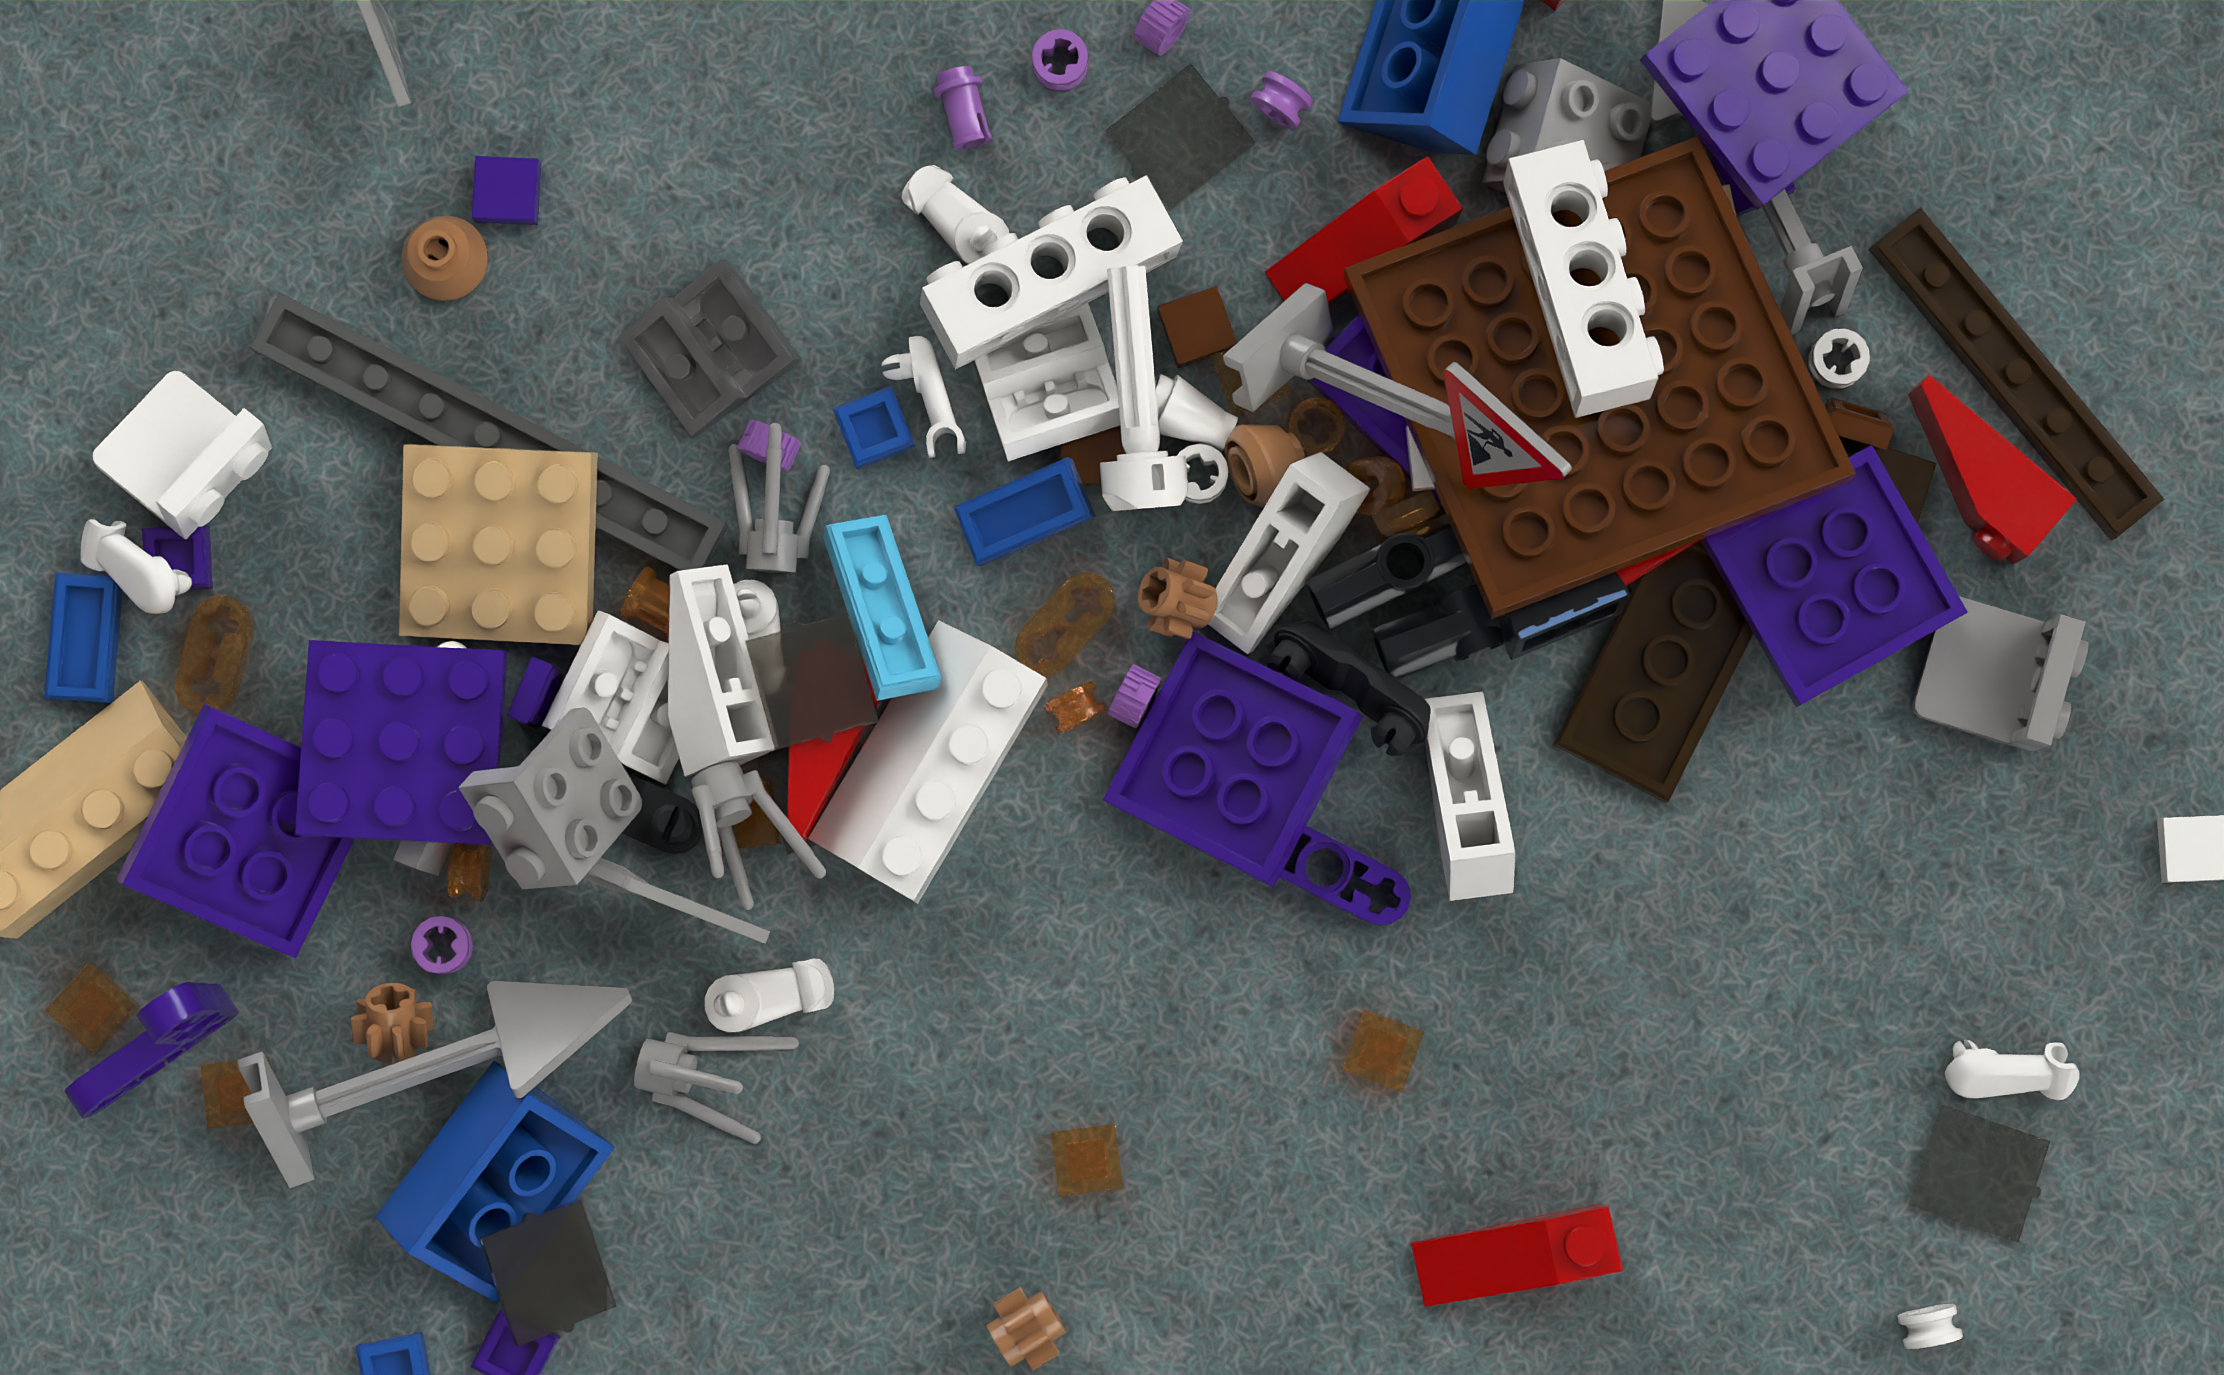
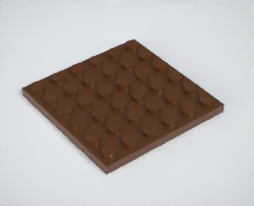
(1713, 447)

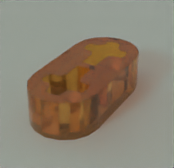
(1053, 615)
(200, 650)

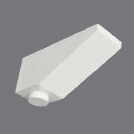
(1285, 547)
(710, 676)
(1468, 799)

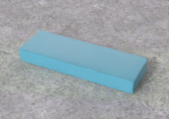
(881, 607)

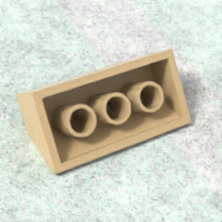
(82, 806)

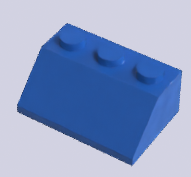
(1430, 71)
(486, 1173)

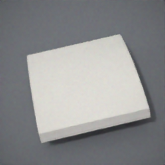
(1050, 385)
(625, 686)

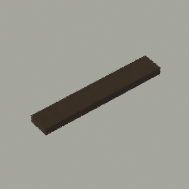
(2016, 374)

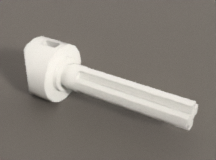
(1143, 474)

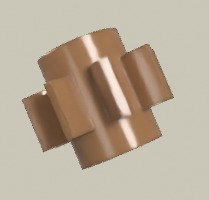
(1177, 598)
(392, 1023)
(1026, 1328)

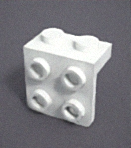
(182, 453)

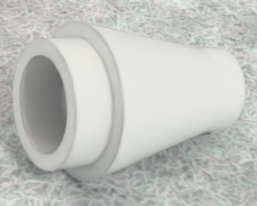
(1190, 414)

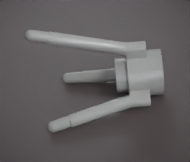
(773, 544)
(723, 801)
(669, 1069)

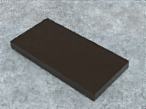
(1658, 675)

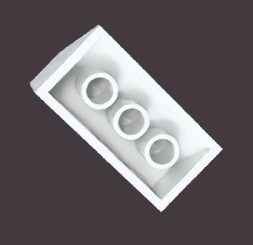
(929, 764)

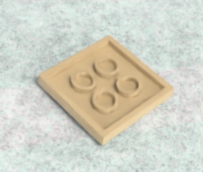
(497, 544)

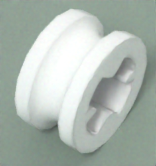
(1853, 371)
(1208, 456)
(1930, 1326)

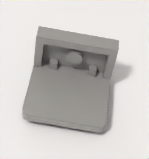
(1562, 104)
(2001, 675)
(557, 806)

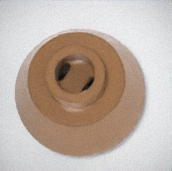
(458, 266)
(1259, 458)

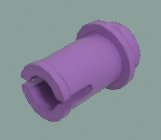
(963, 107)

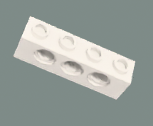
(972, 329)
(1593, 373)

